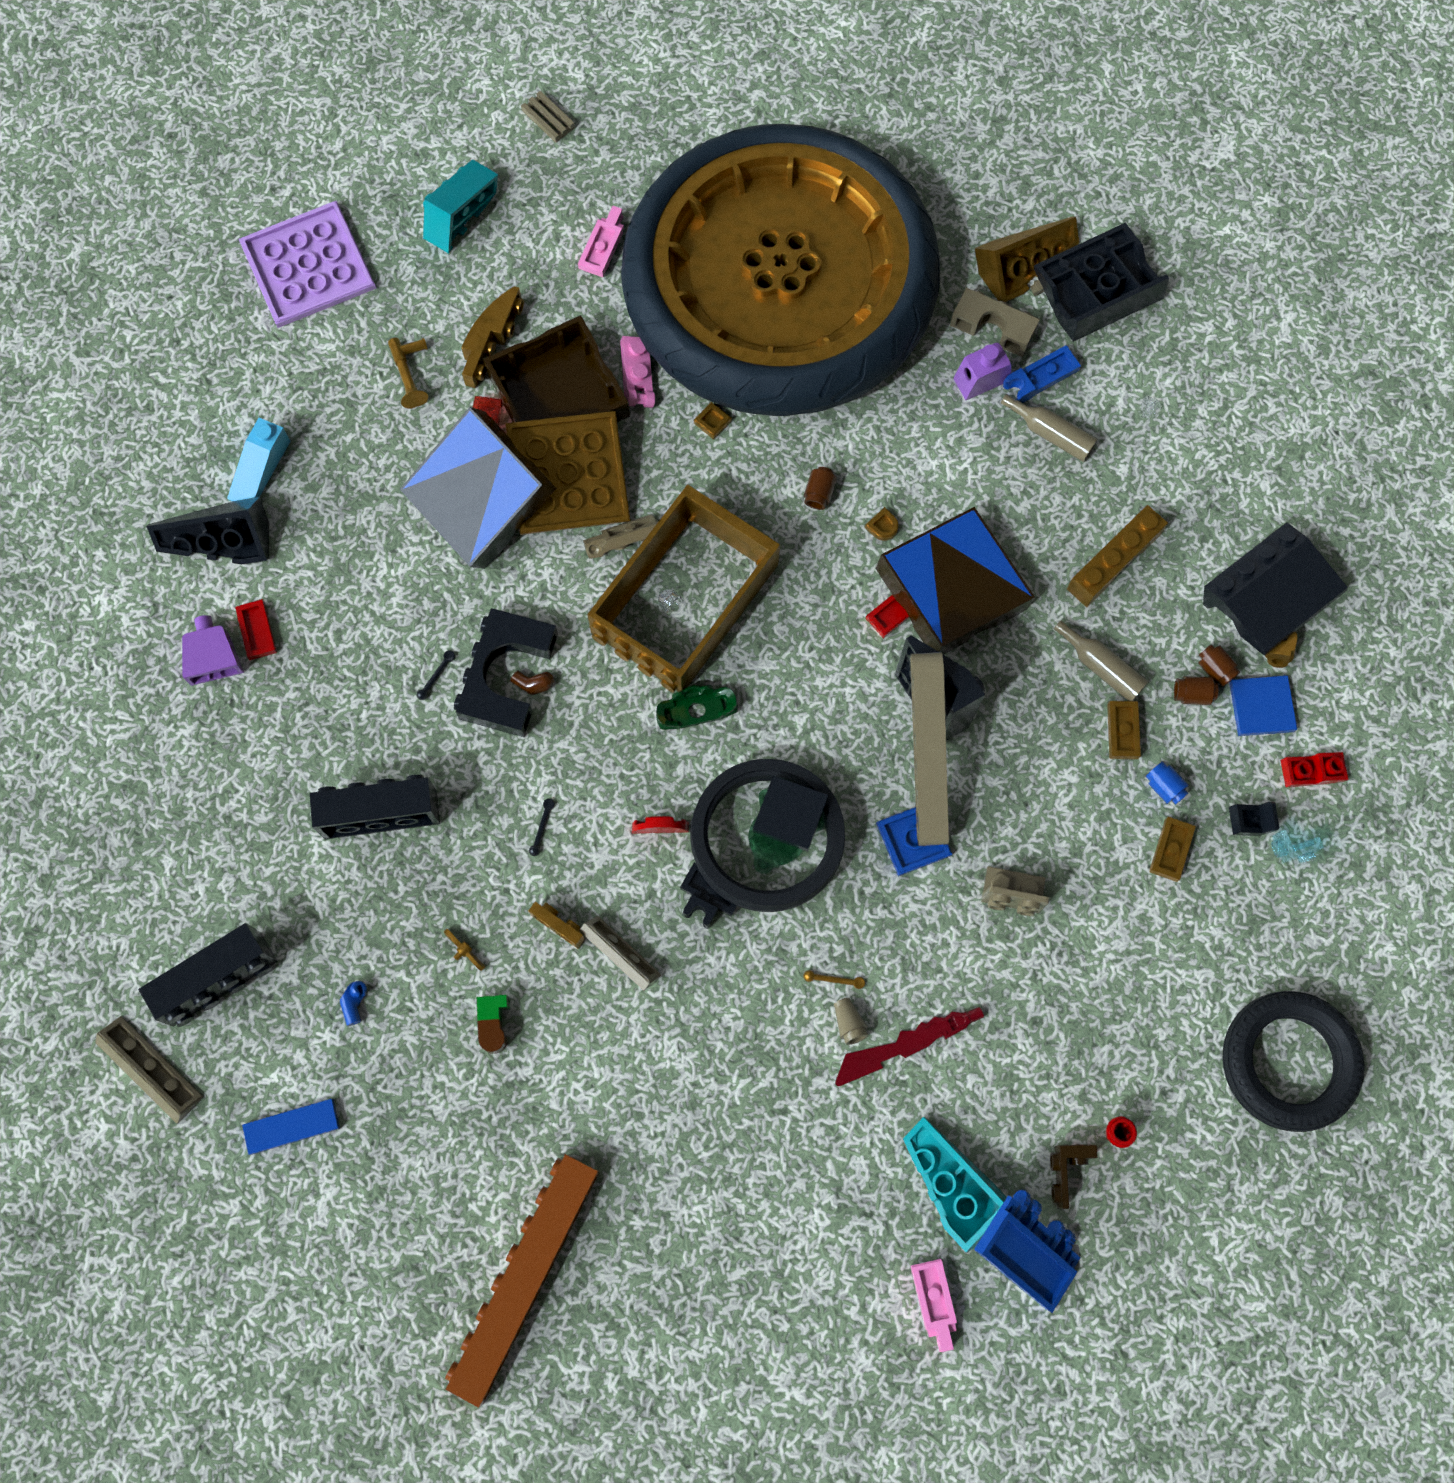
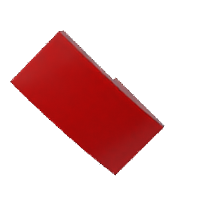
(1314, 770)

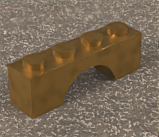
(1116, 555)

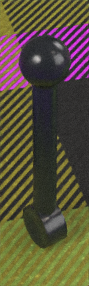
(448, 656)
(548, 804)

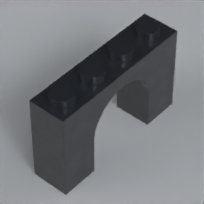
(501, 634)

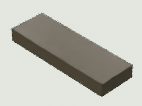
(620, 952)

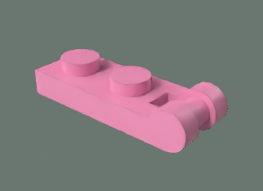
(636, 372)

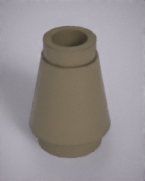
(850, 1023)

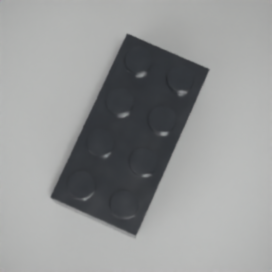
(374, 807)
(208, 976)

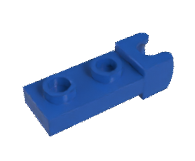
(1042, 374)

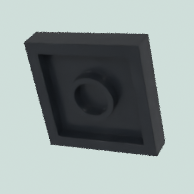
(790, 813)

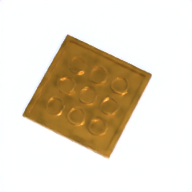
(584, 465)

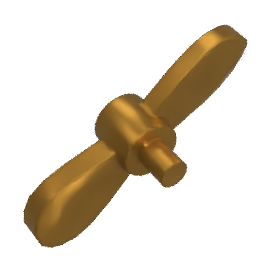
(464, 950)

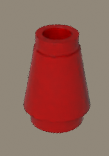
(1127, 1132)

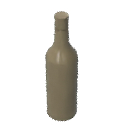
(1054, 428)
(1105, 663)

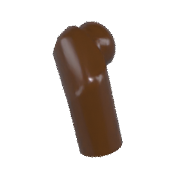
(535, 684)

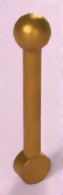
(858, 982)

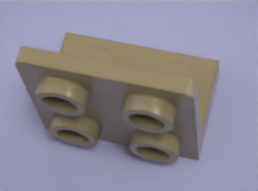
(1014, 890)

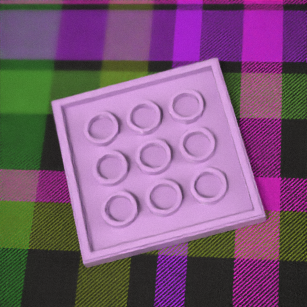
(307, 264)

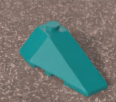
(955, 1185)

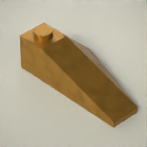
(1009, 261)

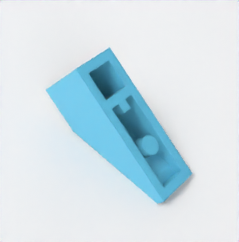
(258, 460)

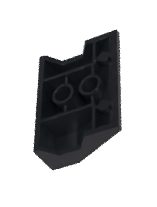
(1100, 282)
(1275, 588)
(961, 689)

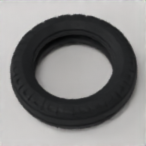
(1338, 1034)

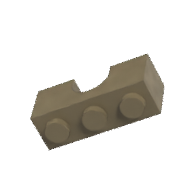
(977, 309)

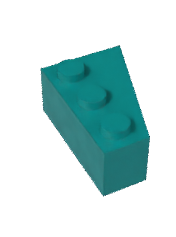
(456, 202)

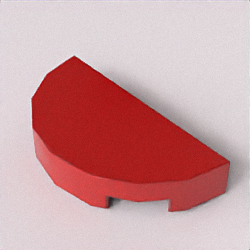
(660, 824)

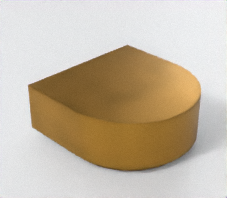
(883, 525)

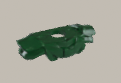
(675, 712)

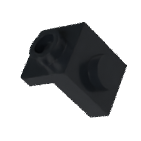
(1254, 819)

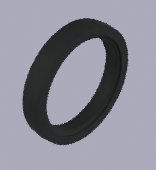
(749, 897)

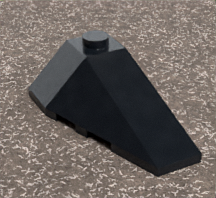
(226, 530)

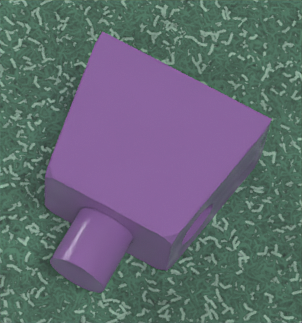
(985, 367)
(208, 653)

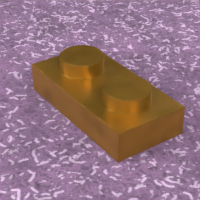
(1123, 730)
(1172, 849)
(548, 916)

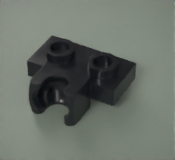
(703, 898)

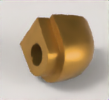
(1283, 653)

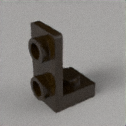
(1058, 1162)

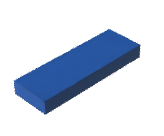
(291, 1126)

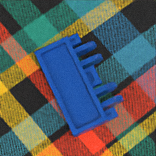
(1028, 1252)

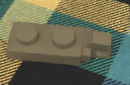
(619, 536)

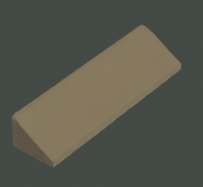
(148, 1069)

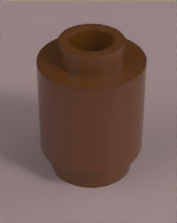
(819, 488)
(1218, 664)
(1195, 690)

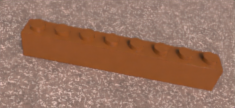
(522, 1280)

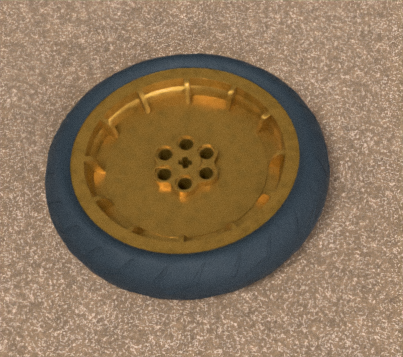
(774, 346)

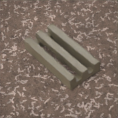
(535, 103)

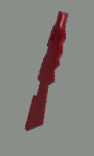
(908, 1043)

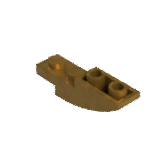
(490, 328)

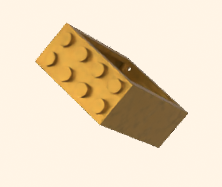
(687, 507)

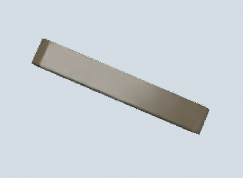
(929, 748)

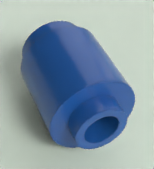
(1167, 783)

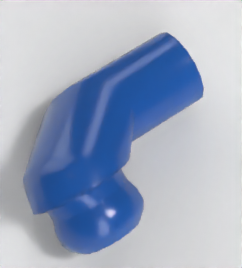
(350, 1001)

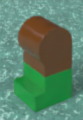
(489, 1021)

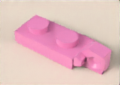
(602, 243)
(935, 1302)

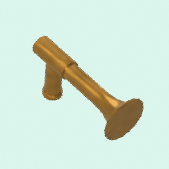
(413, 396)

